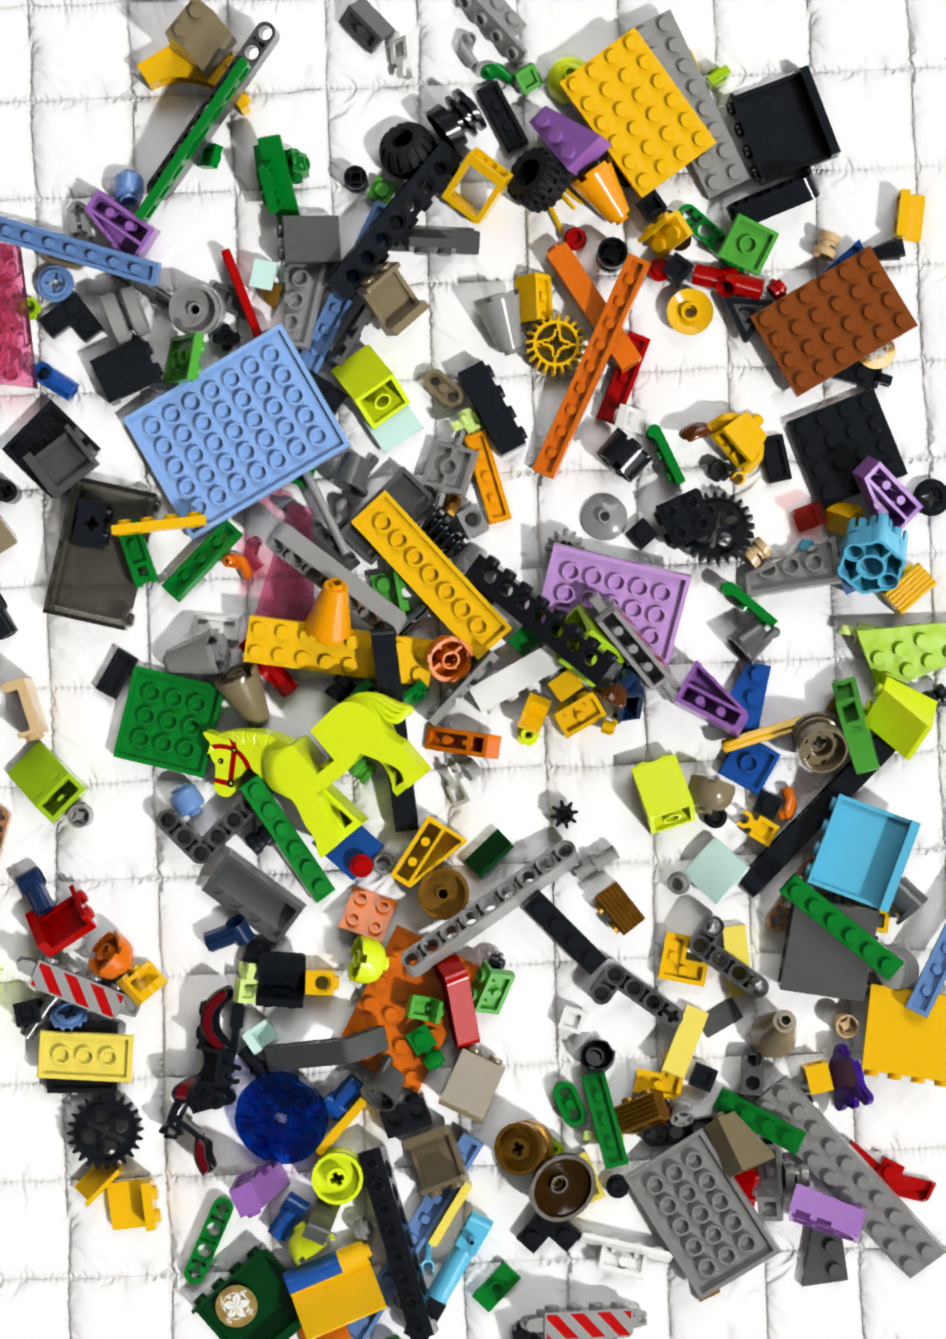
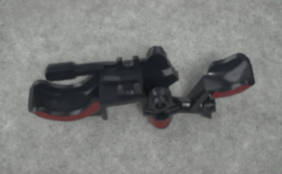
(212, 1084)

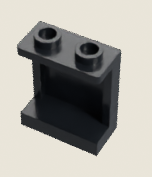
(126, 370)

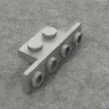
(499, 24)

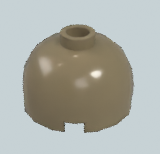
(710, 794)

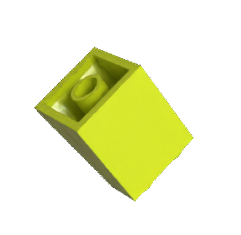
(371, 386)
(900, 716)
(663, 793)

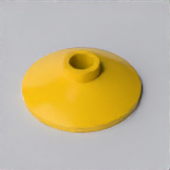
(690, 300)

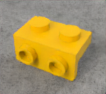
(579, 714)

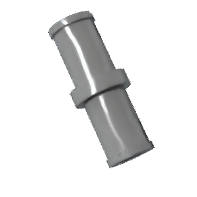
(596, 862)

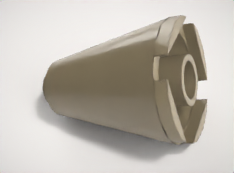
(245, 693)
(774, 1033)

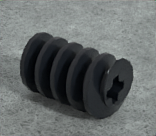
(444, 534)

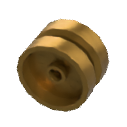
(453, 883)
(523, 1146)

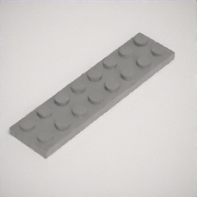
(721, 165)

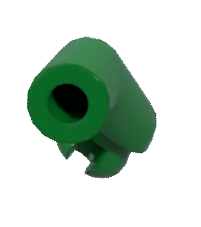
(496, 71)

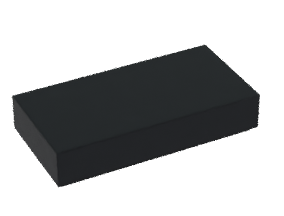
(776, 459)
(117, 673)

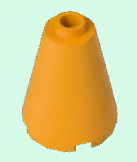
(603, 191)
(330, 614)

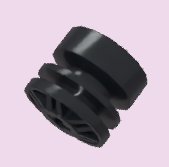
(459, 117)

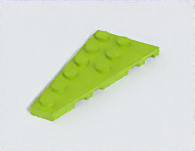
(903, 650)

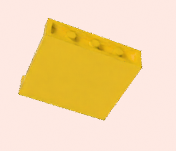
(903, 1041)

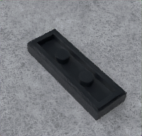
(502, 117)

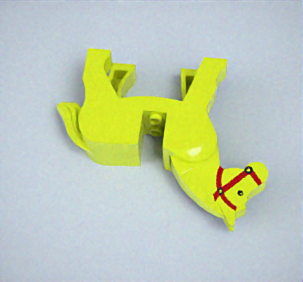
(303, 774)

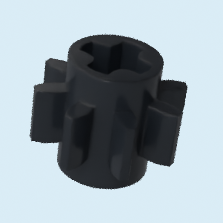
(557, 815)

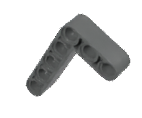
(206, 840)
(326, 1051)

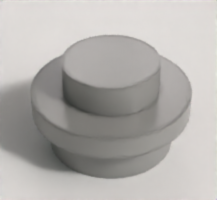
(383, 863)
(679, 882)
(363, 1228)

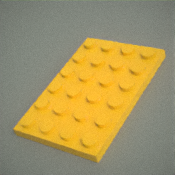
(639, 111)

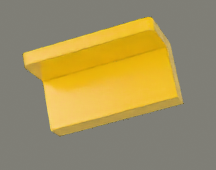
(908, 216)
(535, 296)
(97, 1181)

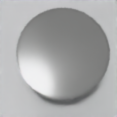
(470, 769)

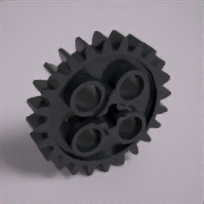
(737, 531)
(95, 1151)

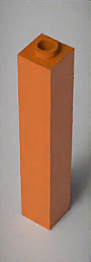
(589, 301)

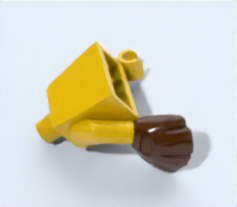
(736, 435)

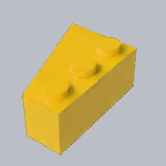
(427, 849)

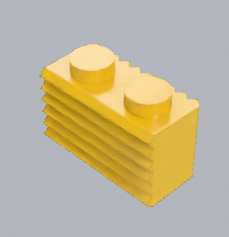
(911, 587)

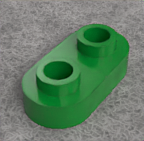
(568, 1103)

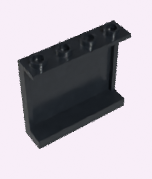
(783, 126)

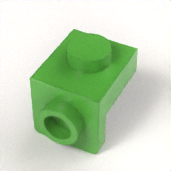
(424, 1008)

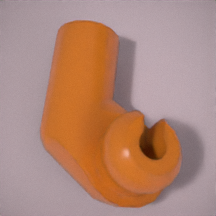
(238, 562)
(790, 804)

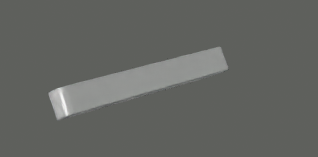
(484, 918)

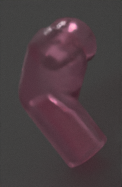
(251, 551)

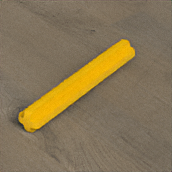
(759, 735)

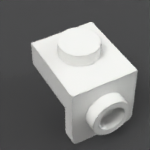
(630, 419)

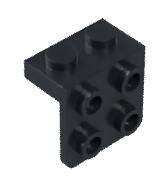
(685, 518)
(281, 979)

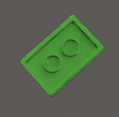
(184, 358)

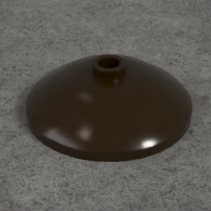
(569, 1194)

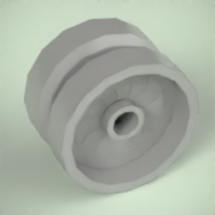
(210, 304)
(123, 315)

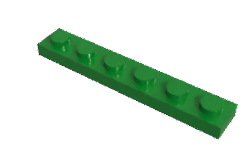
(286, 838)
(841, 926)

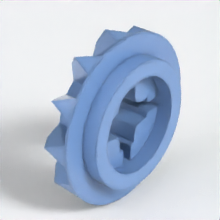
(49, 275)
(65, 1009)

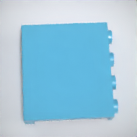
(862, 852)

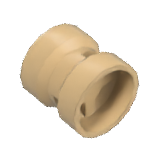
(826, 244)
(757, 552)
(849, 1027)

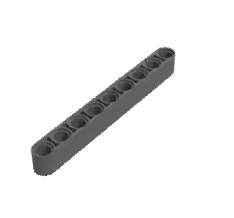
(265, 48)

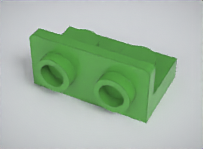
(390, 587)
(491, 988)

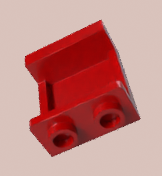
(63, 924)

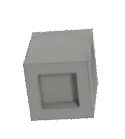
(472, 531)

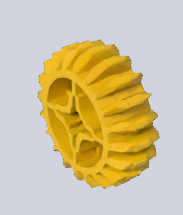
(545, 344)

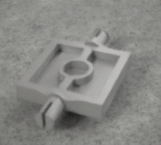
(449, 468)

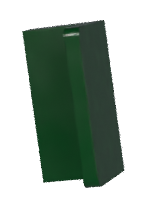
(489, 853)

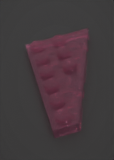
(16, 344)
(285, 590)

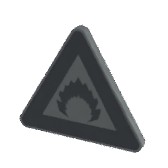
(740, 310)

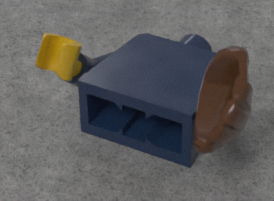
(625, 694)

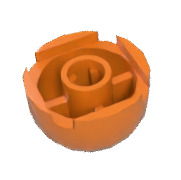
(448, 658)
(112, 956)

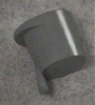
(353, 473)
(751, 640)
(907, 900)
(384, 1086)

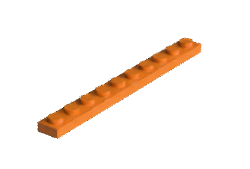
(591, 366)

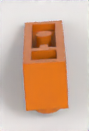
(463, 742)

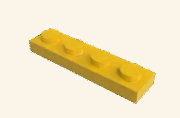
(149, 525)

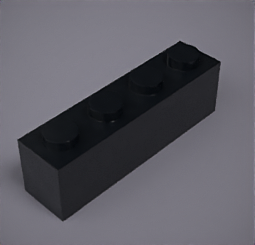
(492, 409)
(565, 932)

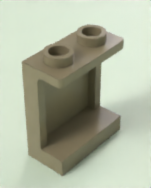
(390, 299)
(437, 1160)

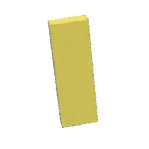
(736, 943)
(684, 1042)
(449, 1213)

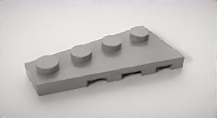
(303, 300)
(798, 571)
(437, 711)

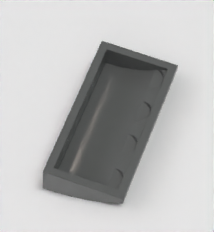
(407, 493)
(255, 896)

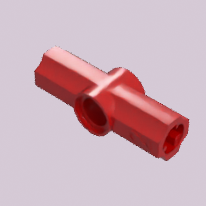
(717, 280)
(277, 676)

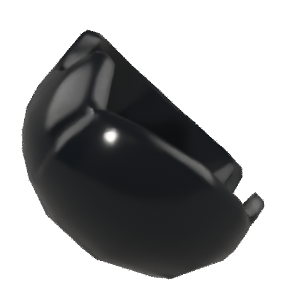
(596, 1056)

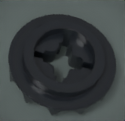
(938, 490)

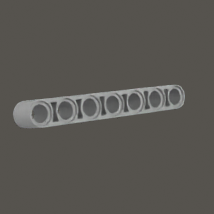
(320, 566)

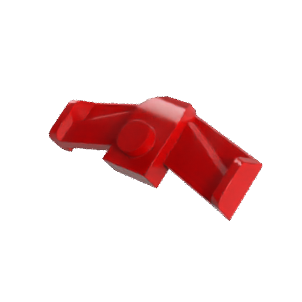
(901, 1184)

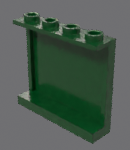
(263, 1276)

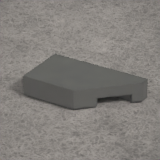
(231, 300)

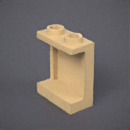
(31, 706)

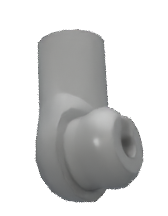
(466, 47)
(342, 510)

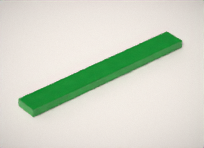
(193, 139)

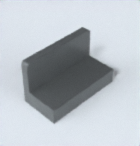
(366, 25)

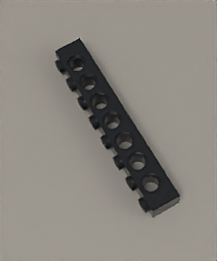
(450, 163)
(481, 576)
(398, 1243)

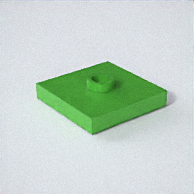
(747, 244)

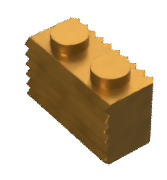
(619, 908)
(641, 1112)

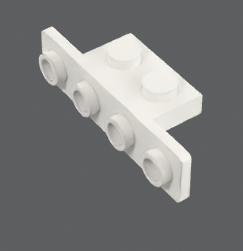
(624, 1257)

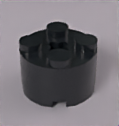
(624, 455)

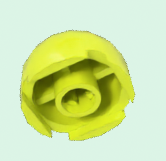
(559, 71)
(368, 960)
(301, 1247)

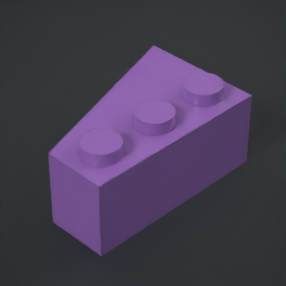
(569, 141)
(121, 225)
(885, 493)
(709, 701)
(257, 1188)
(826, 1213)

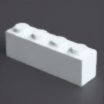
(515, 678)

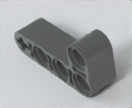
(730, 960)
(639, 997)

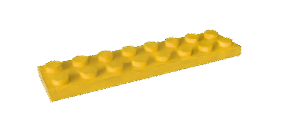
(431, 574)
(286, 645)

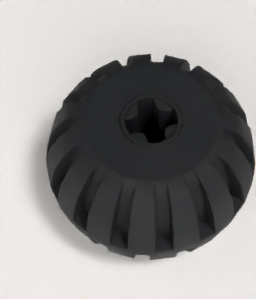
(405, 149)

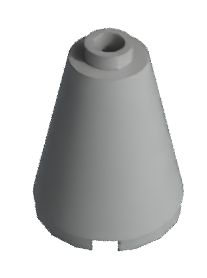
(502, 319)
(200, 655)

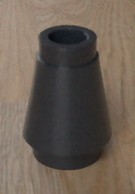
(890, 250)

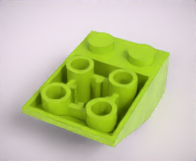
(47, 782)

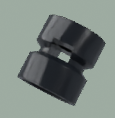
(611, 255)

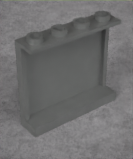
(819, 962)

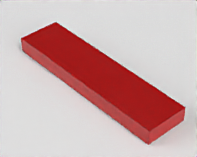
(242, 293)
(622, 384)

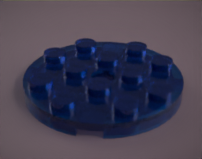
(288, 1095)

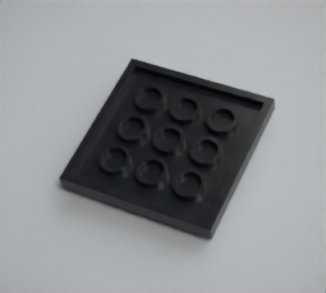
(839, 439)

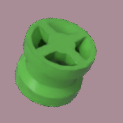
(363, 770)

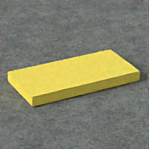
(85, 1056)

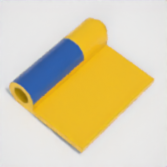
(334, 1290)

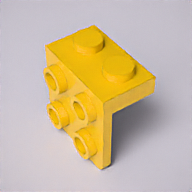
(134, 1204)

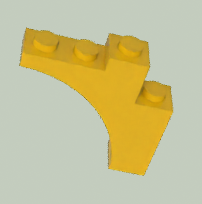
(169, 68)

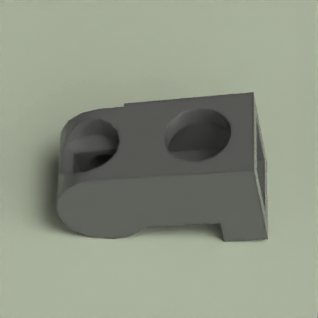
(751, 1073)

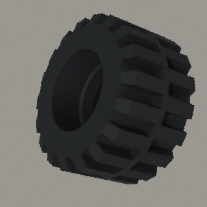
(538, 180)

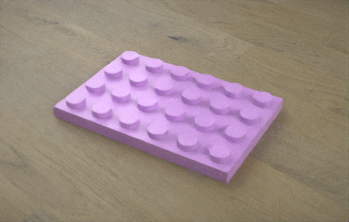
(646, 593)

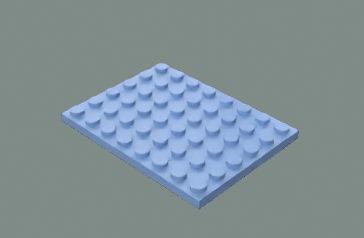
(237, 430)

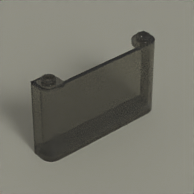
(93, 582)

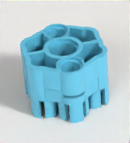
(873, 554)

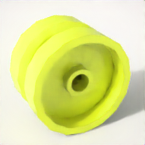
(334, 1189)

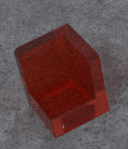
(809, 516)

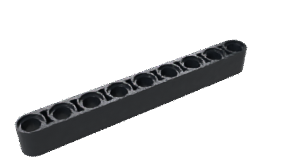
(389, 684)
(807, 823)

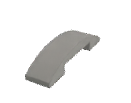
(771, 1185)

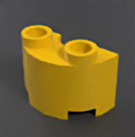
(142, 983)

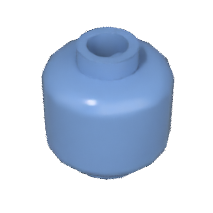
(128, 187)
(187, 800)

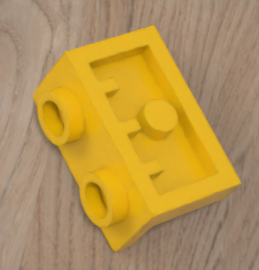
(666, 233)

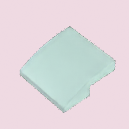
(395, 429)
(716, 870)

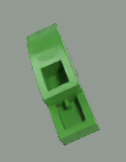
(855, 726)

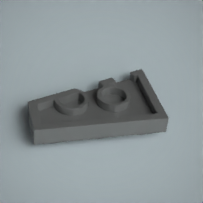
(349, 337)
(824, 1259)

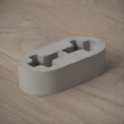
(85, 221)

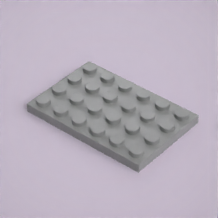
(702, 1214)

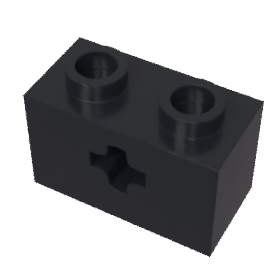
(86, 513)

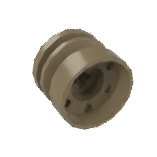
(825, 751)

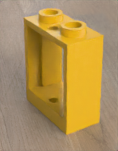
(491, 170)

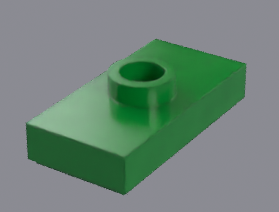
(496, 1286)

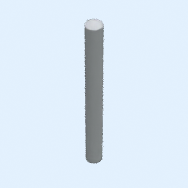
(326, 514)

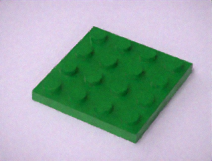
(167, 721)

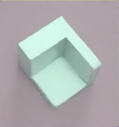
(263, 275)
(260, 1035)

